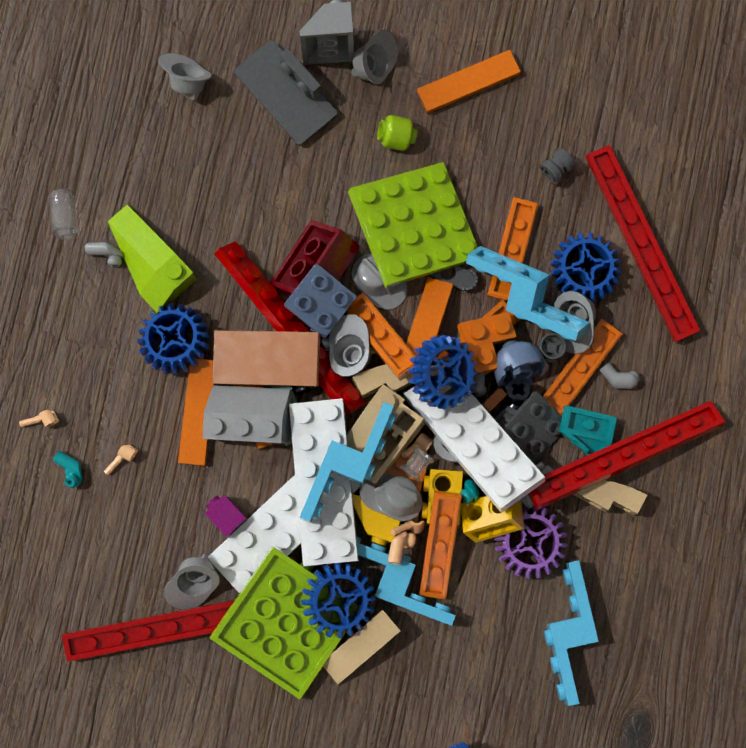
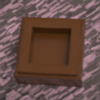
(494, 400)

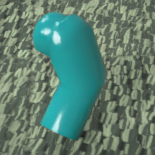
(72, 469)
(469, 491)

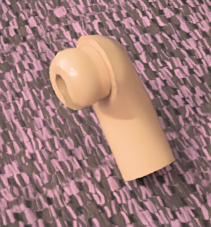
(397, 547)

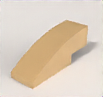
(372, 379)
(607, 493)
(360, 647)

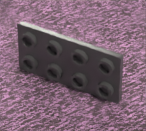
(286, 91)
(531, 426)

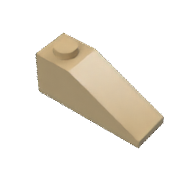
(363, 426)
(404, 430)

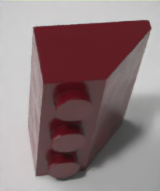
(317, 245)

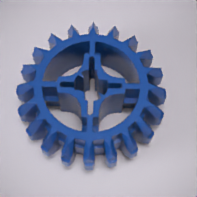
(583, 246)
(168, 348)
(434, 373)
(349, 597)

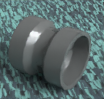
(557, 165)
(555, 345)

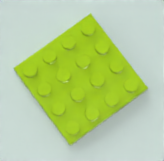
(413, 224)
(269, 625)

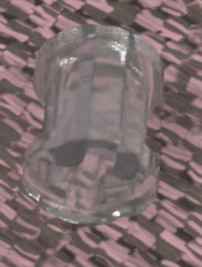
(417, 464)

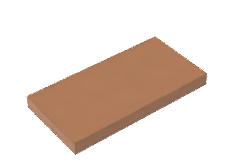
(266, 358)

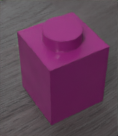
(225, 515)

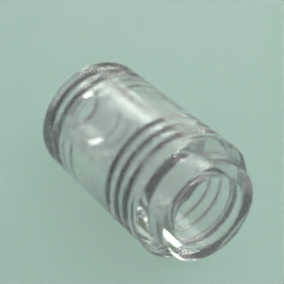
(63, 214)

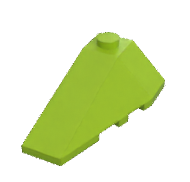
(152, 263)

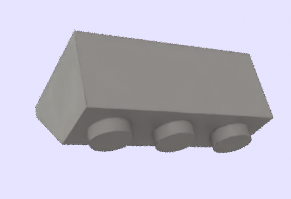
(328, 35)
(247, 414)

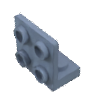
(320, 301)

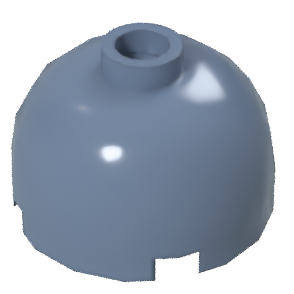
(519, 361)

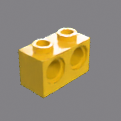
(455, 481)
(484, 521)

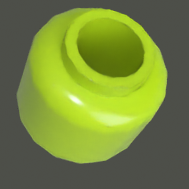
(396, 133)

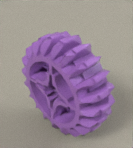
(537, 553)

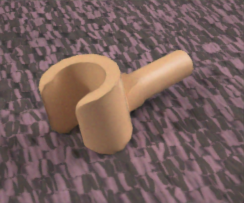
(48, 418)
(422, 442)
(125, 452)
(410, 525)

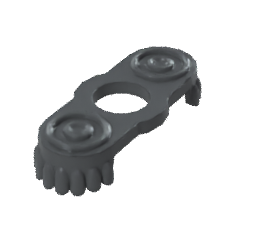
(463, 279)

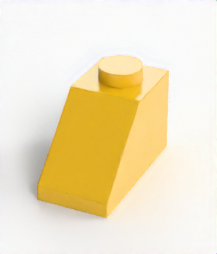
(375, 523)

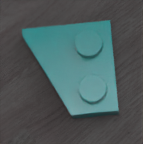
(587, 429)

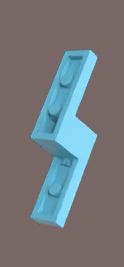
(527, 293)
(348, 463)
(395, 583)
(570, 633)

